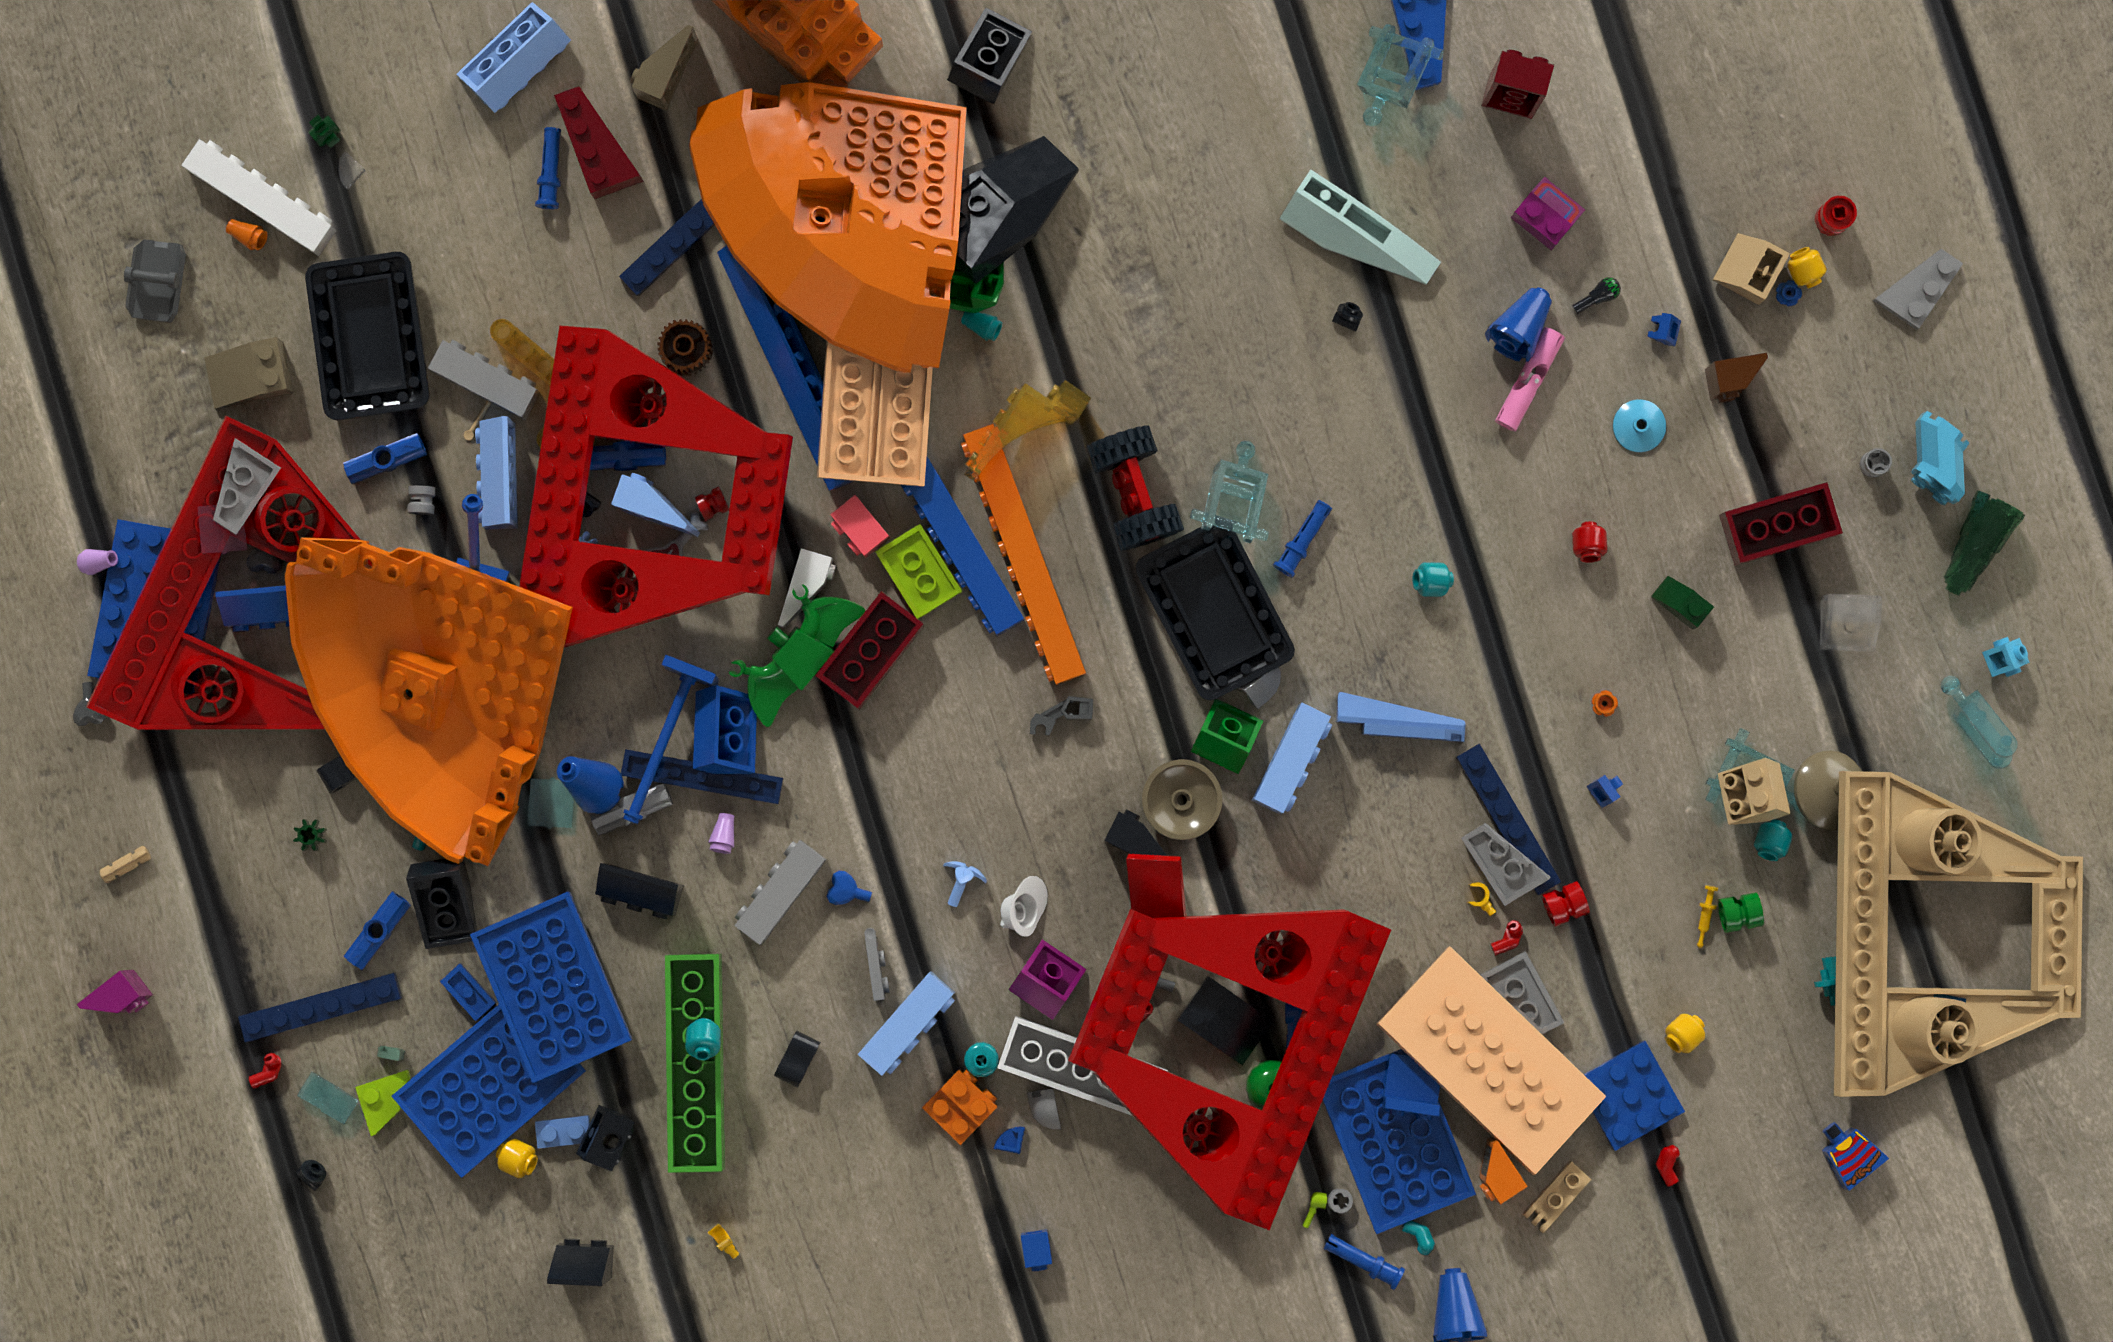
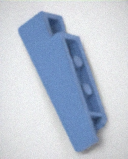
(1393, 720)

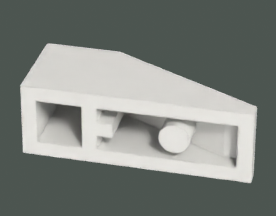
(813, 572)

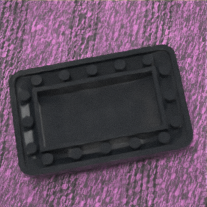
(367, 336)
(1214, 610)

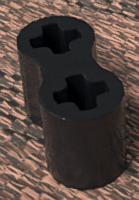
(335, 775)
(797, 1059)

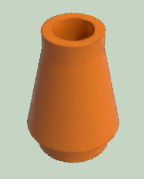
(248, 234)

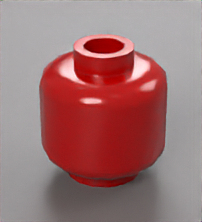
(1589, 542)

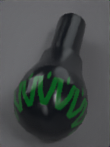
(1604, 291)

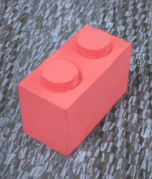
(859, 526)

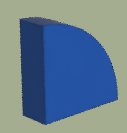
(1010, 1140)

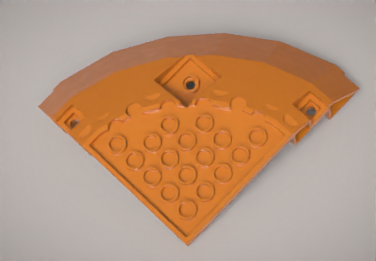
(889, 198)
(478, 673)

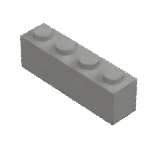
(483, 379)
(780, 892)

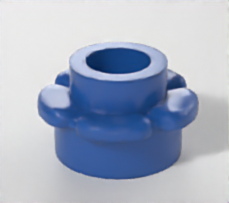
(1783, 298)

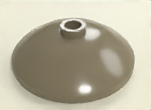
(1198, 787)
(1817, 787)

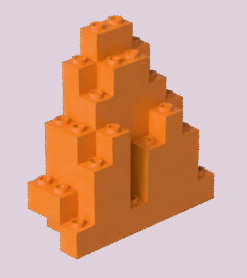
(809, 37)

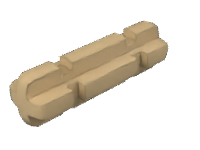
(125, 864)

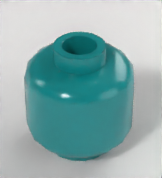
(1432, 579)
(1773, 840)
(703, 1039)
(988, 1052)

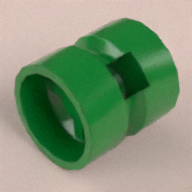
(1741, 912)

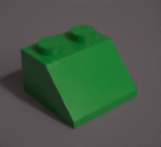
(1227, 736)

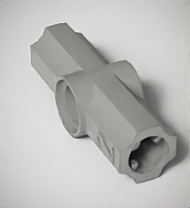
(656, 800)

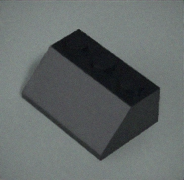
(638, 890)

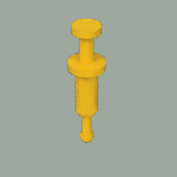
(1706, 913)

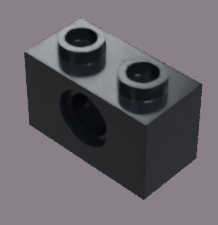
(603, 1123)

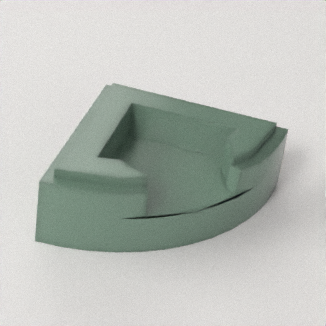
(390, 1053)

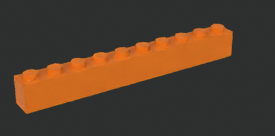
(1026, 564)

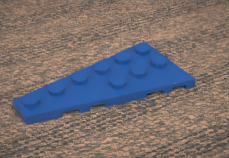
(1420, 20)

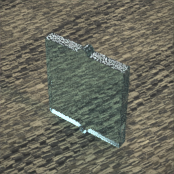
(550, 804)

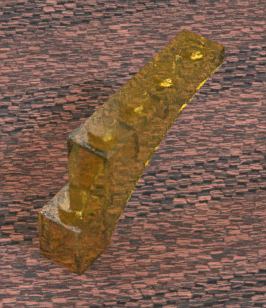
(1026, 413)

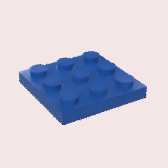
(1635, 1095)

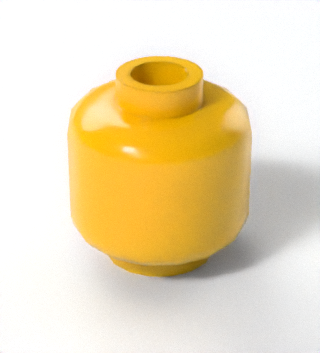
(1806, 267)
(1685, 1033)
(516, 1158)

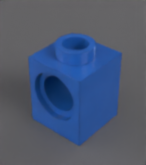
(1036, 1249)

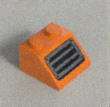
(1499, 1174)

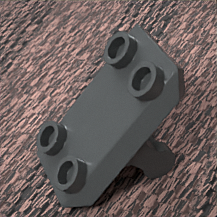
(155, 280)

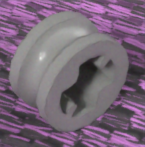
(1344, 1193)

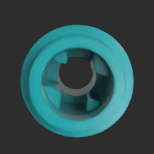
(982, 324)

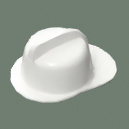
(1025, 907)

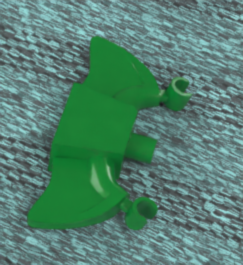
(798, 653)

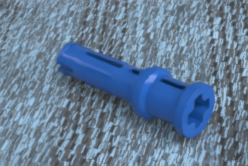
(548, 180)
(1297, 548)
(1376, 1267)

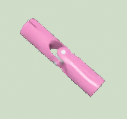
(1527, 382)

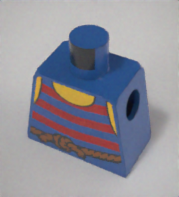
(1851, 1155)

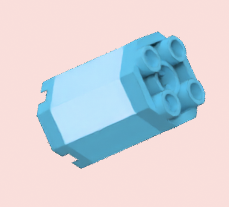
(1939, 459)

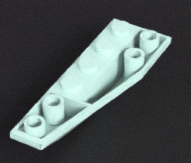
(1354, 230)

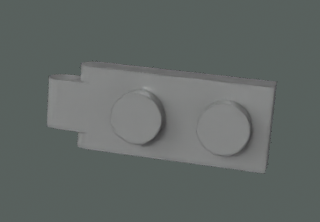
(876, 960)

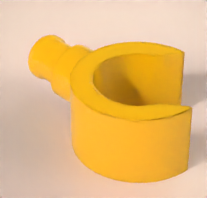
(1484, 903)
(723, 1240)

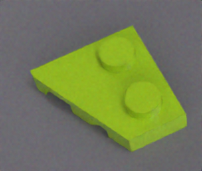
(378, 1102)

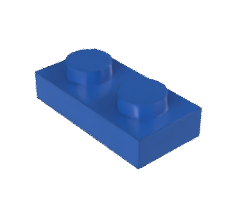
(468, 992)

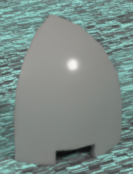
(1262, 688)
(1044, 1108)

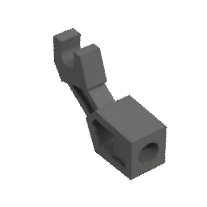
(1049, 716)

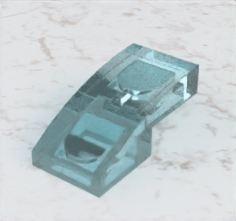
(327, 1097)

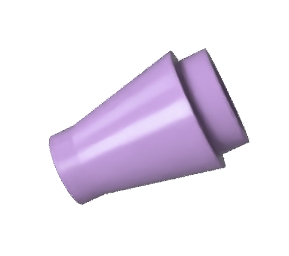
(94, 561)
(723, 834)

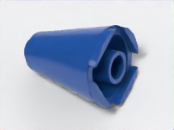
(1521, 325)
(591, 783)
(1457, 1310)

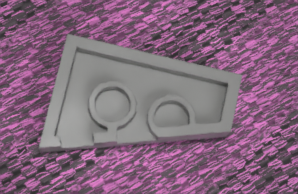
(1920, 289)
(243, 486)
(1502, 864)
(1524, 990)

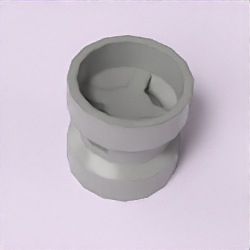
(1880, 461)
(421, 500)

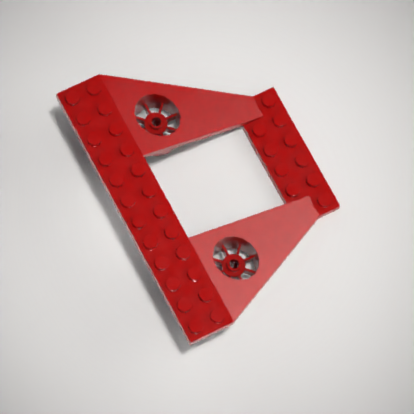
(599, 394)
(156, 656)
(1248, 1150)

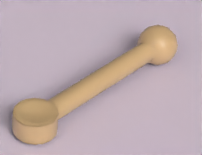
(469, 434)

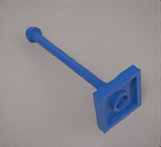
(472, 506)
(689, 676)

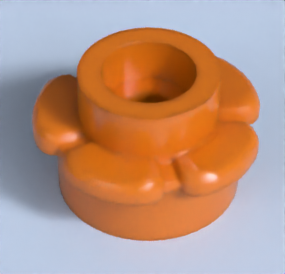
(1607, 710)

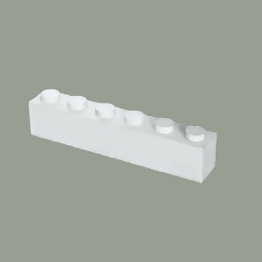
(259, 197)

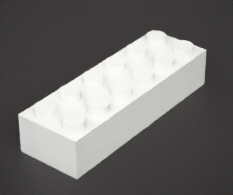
(1043, 1057)

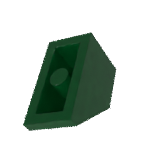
(1682, 602)

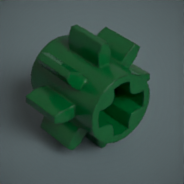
(324, 131)
(318, 832)

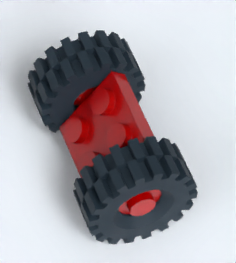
(1122, 454)

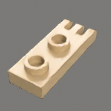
(1557, 1195)

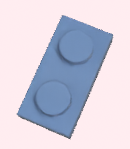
(561, 1131)

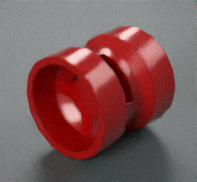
(712, 503)

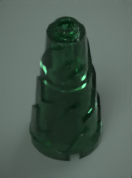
(1981, 537)

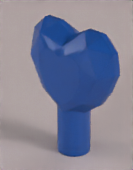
(845, 889)

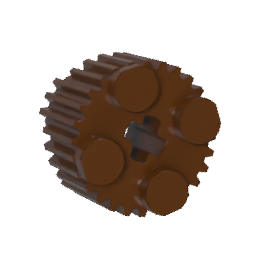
(685, 362)

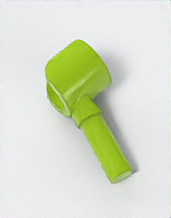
(1318, 1200)

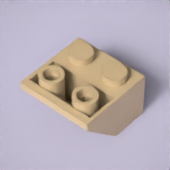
(1751, 267)
(1754, 792)

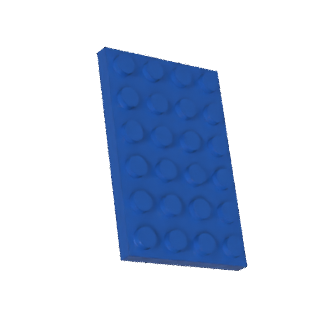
(137, 551)
(551, 987)
(478, 1093)
(1397, 1161)

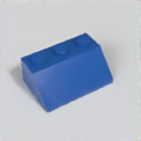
(253, 608)
(724, 732)

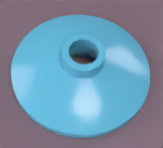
(1630, 435)

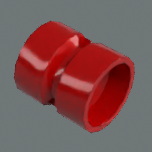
(1835, 215)
(1567, 903)

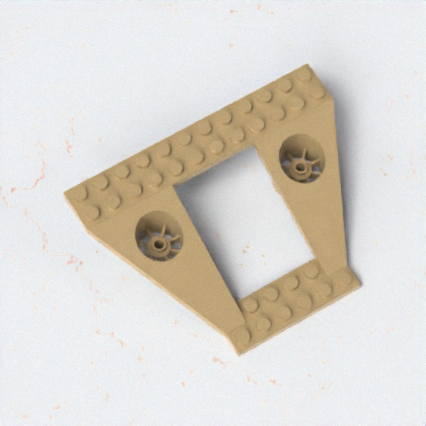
(1891, 1033)

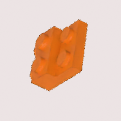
(961, 1105)

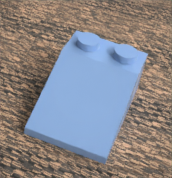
(639, 498)

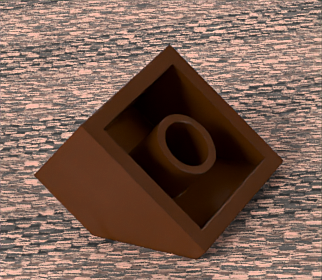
(1732, 376)

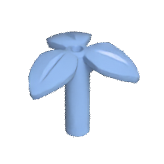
(963, 875)

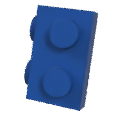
(1410, 1089)

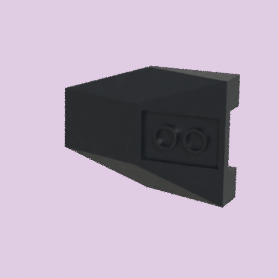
(1008, 203)

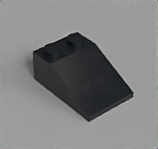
(989, 55)
(1132, 836)
(442, 902)
(1224, 1020)
(581, 1263)

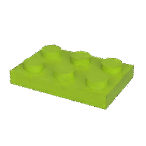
(918, 571)

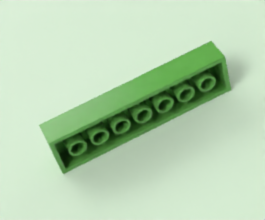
(693, 1085)

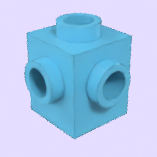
(2006, 657)

